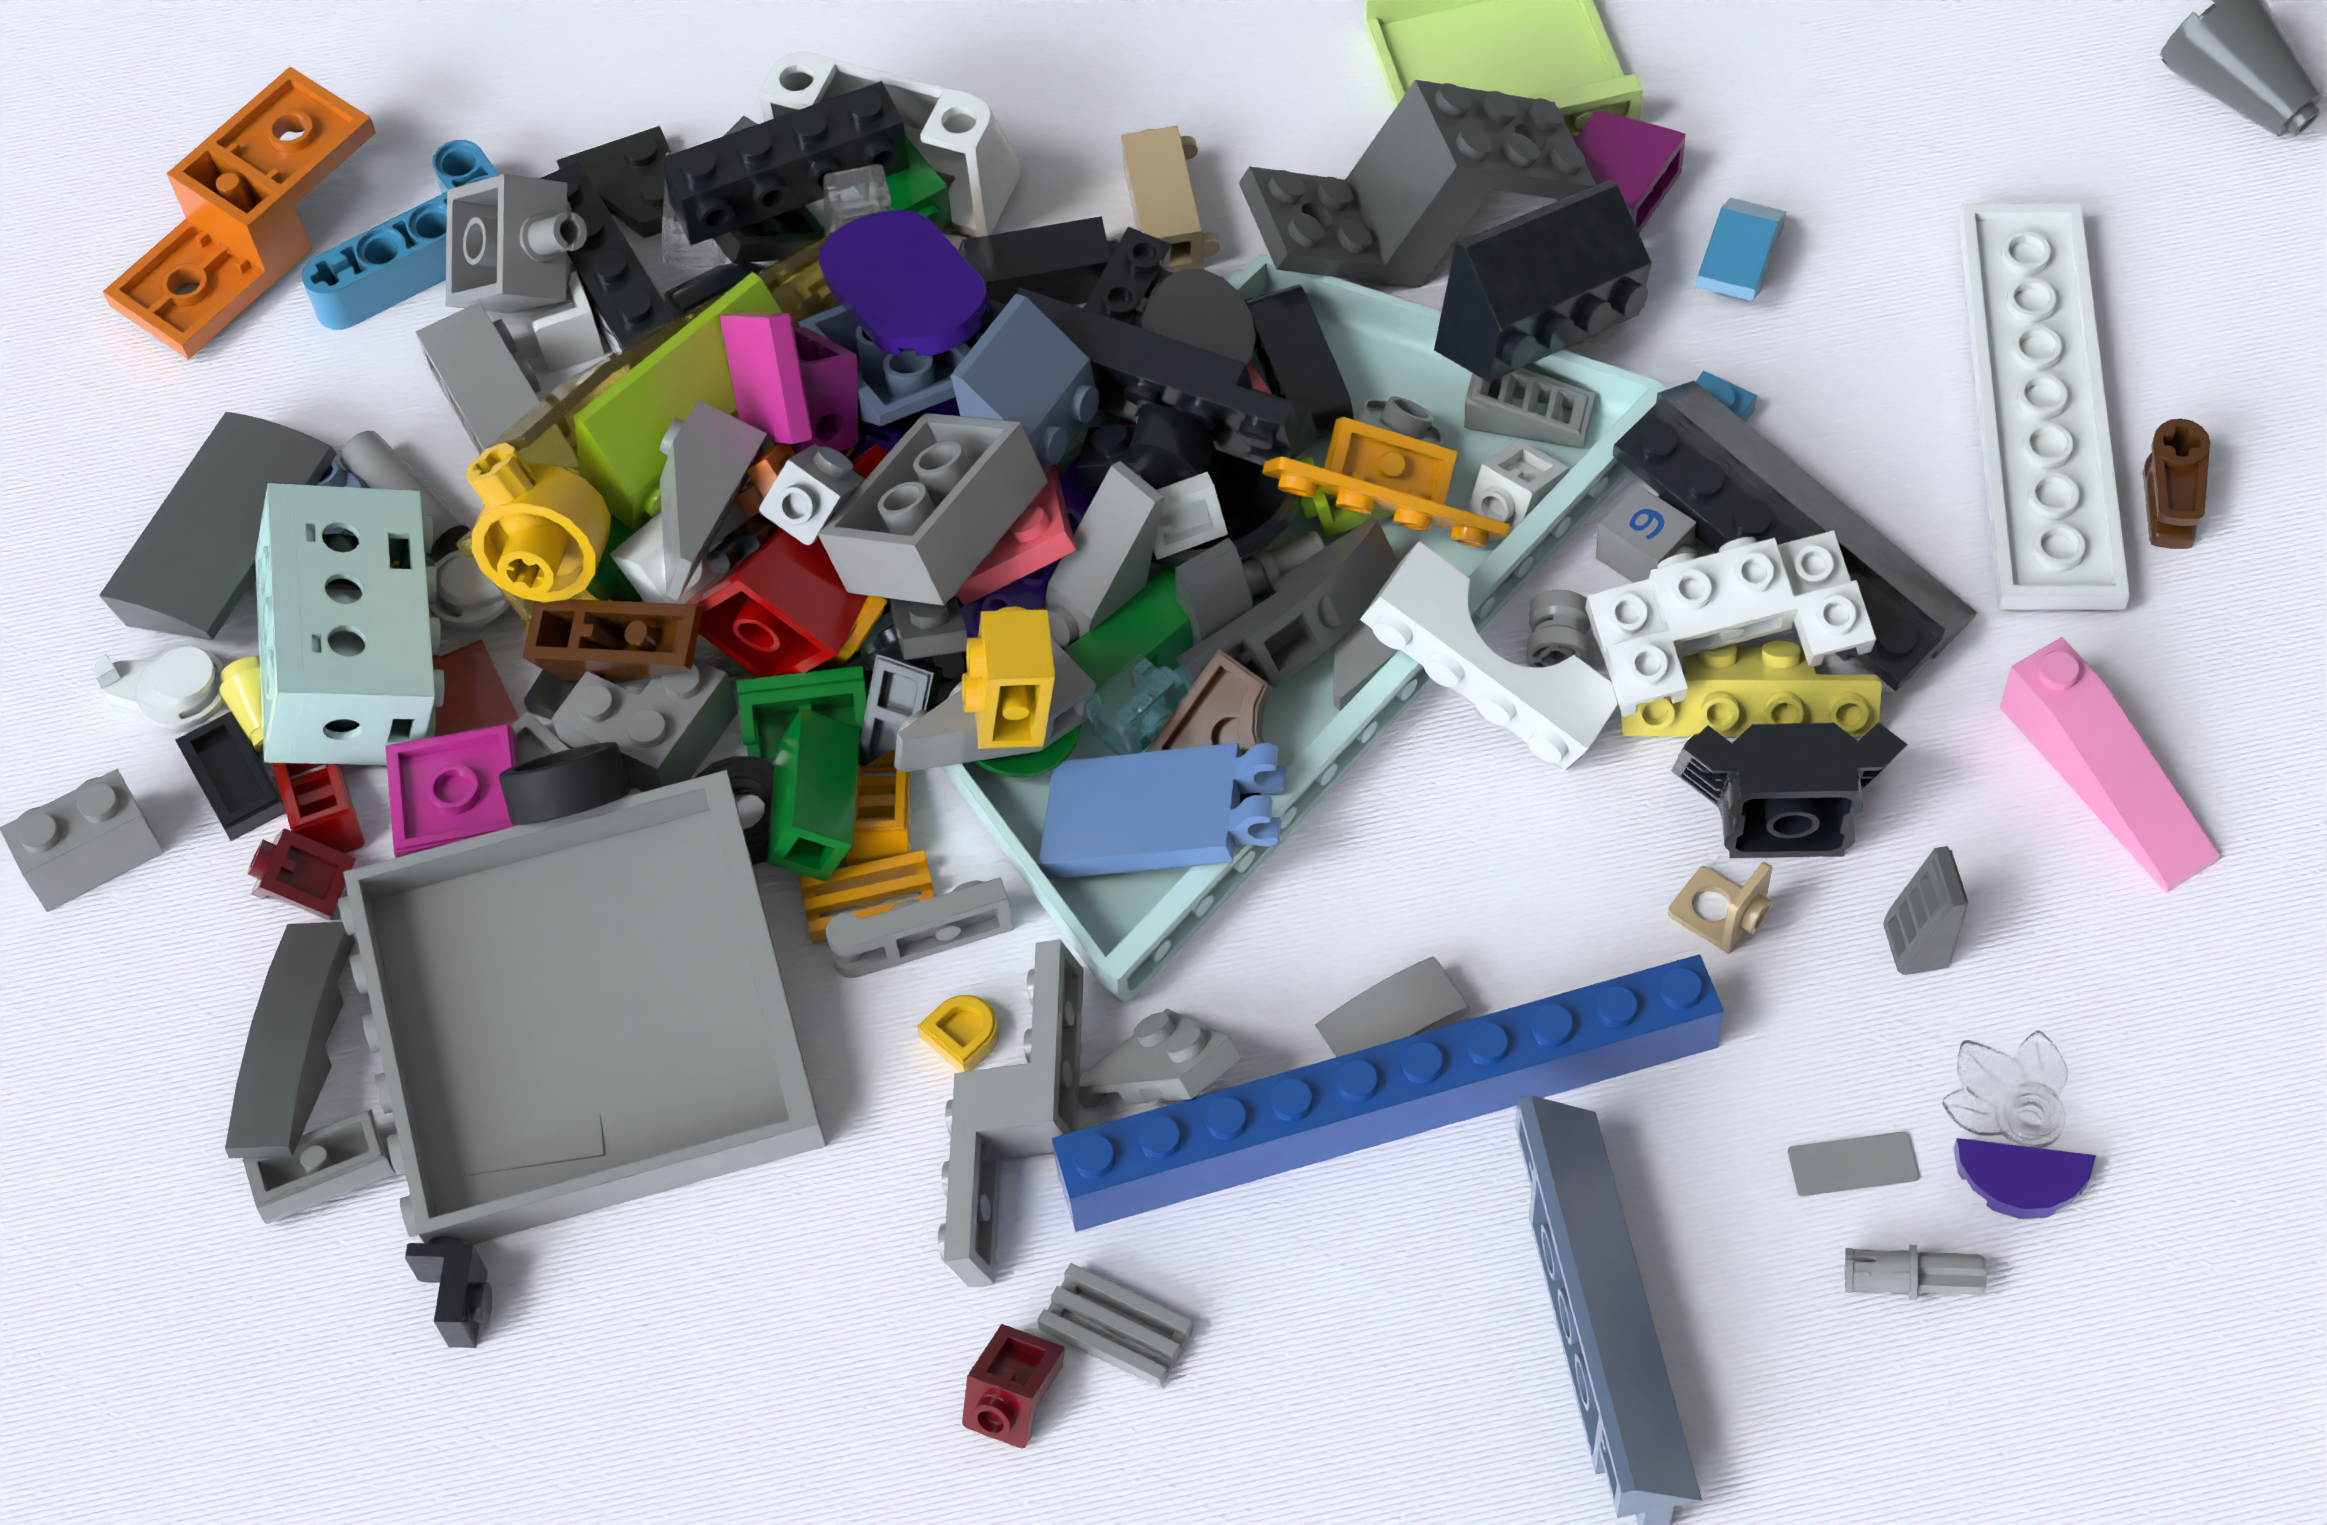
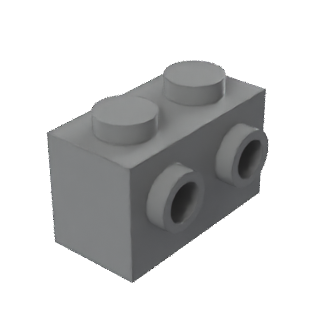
(81, 840)

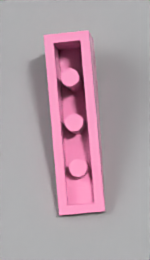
(2105, 761)

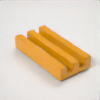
(863, 887)

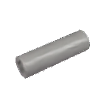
(383, 468)

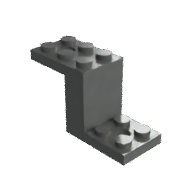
(1415, 184)

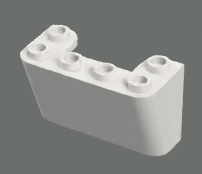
(944, 124)

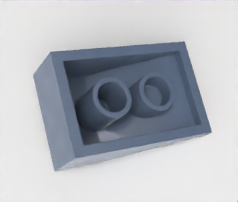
(889, 383)

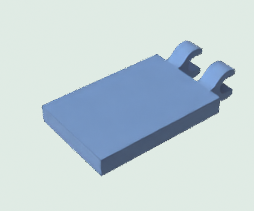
(1159, 809)

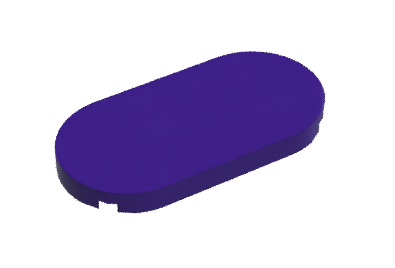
(904, 282)

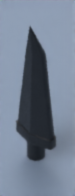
(739, 543)

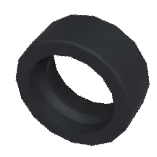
(564, 783)

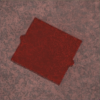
(471, 692)

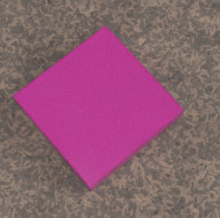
(767, 374)
(448, 787)

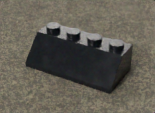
(1543, 283)

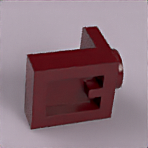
(300, 872)
(1010, 1385)

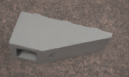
(950, 735)

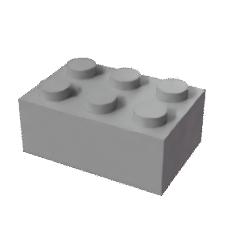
(933, 508)

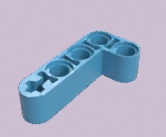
(396, 256)

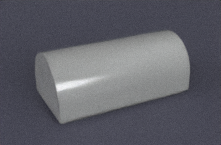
(322, 1167)

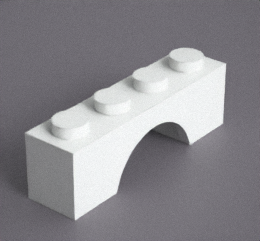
(1429, 619)

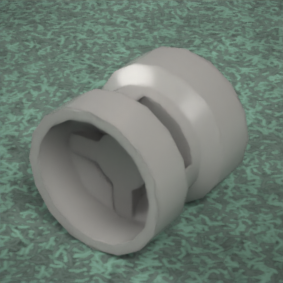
(1558, 628)

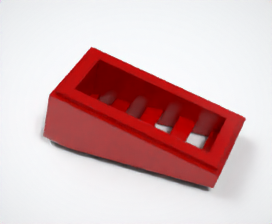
(319, 805)

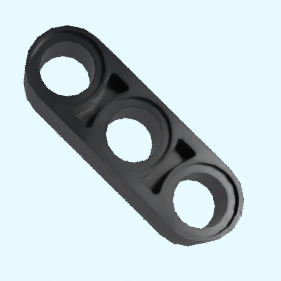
(1298, 357)

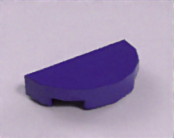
(2022, 1178)

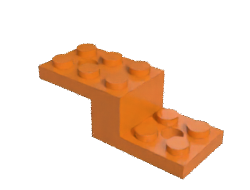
(239, 212)

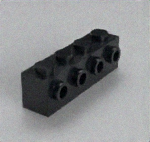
(782, 162)

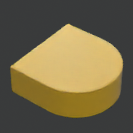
(961, 1031)

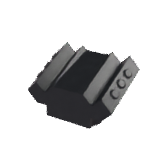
(1787, 785)

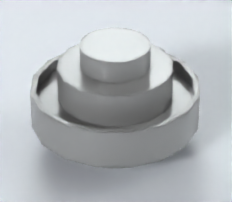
(1401, 417)

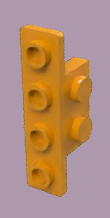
(1390, 473)

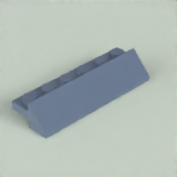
(1603, 1313)

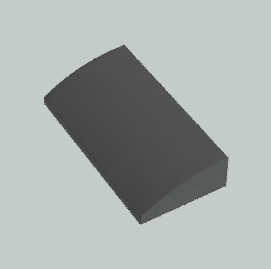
(205, 534)

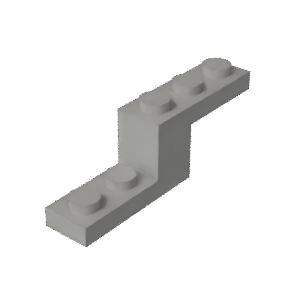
(1011, 1114)

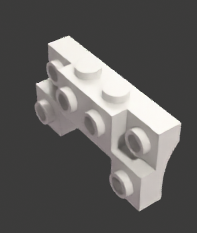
(1723, 601)

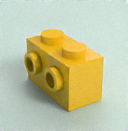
(1010, 678)

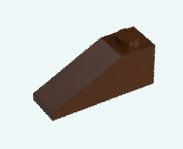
(612, 638)

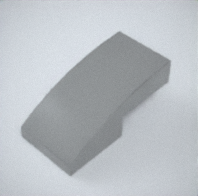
(1394, 1009)

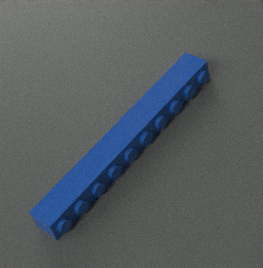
(1387, 1092)

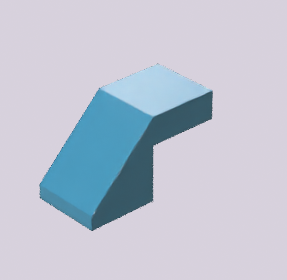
(1740, 249)

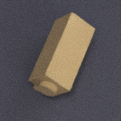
(1164, 195)

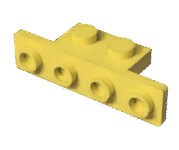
(1758, 686)

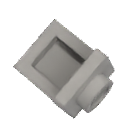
(810, 491)

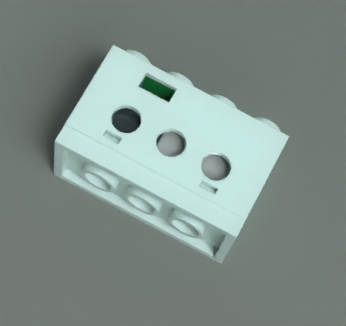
(345, 624)

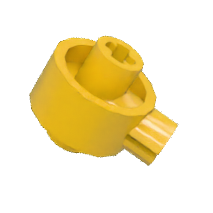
(536, 526)

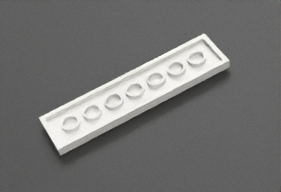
(2042, 408)

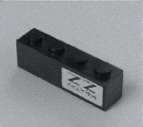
(611, 275)

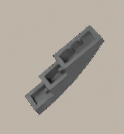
(286, 1042)

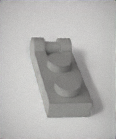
(918, 928)

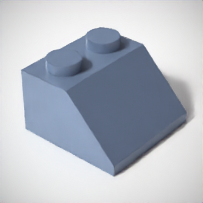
(1031, 376)

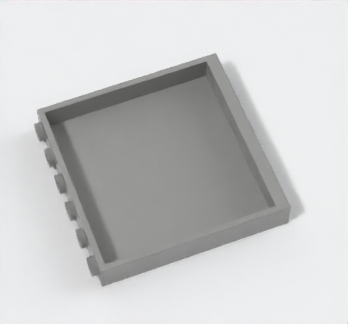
(573, 979)

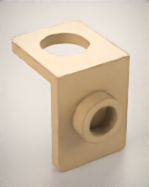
(1746, 909)

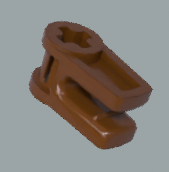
(2176, 483)

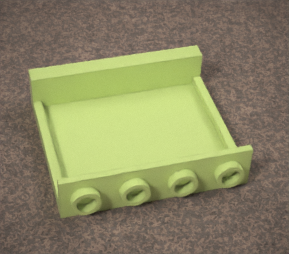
(1504, 46)

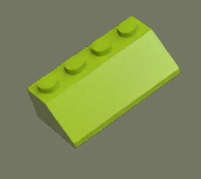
(627, 422)

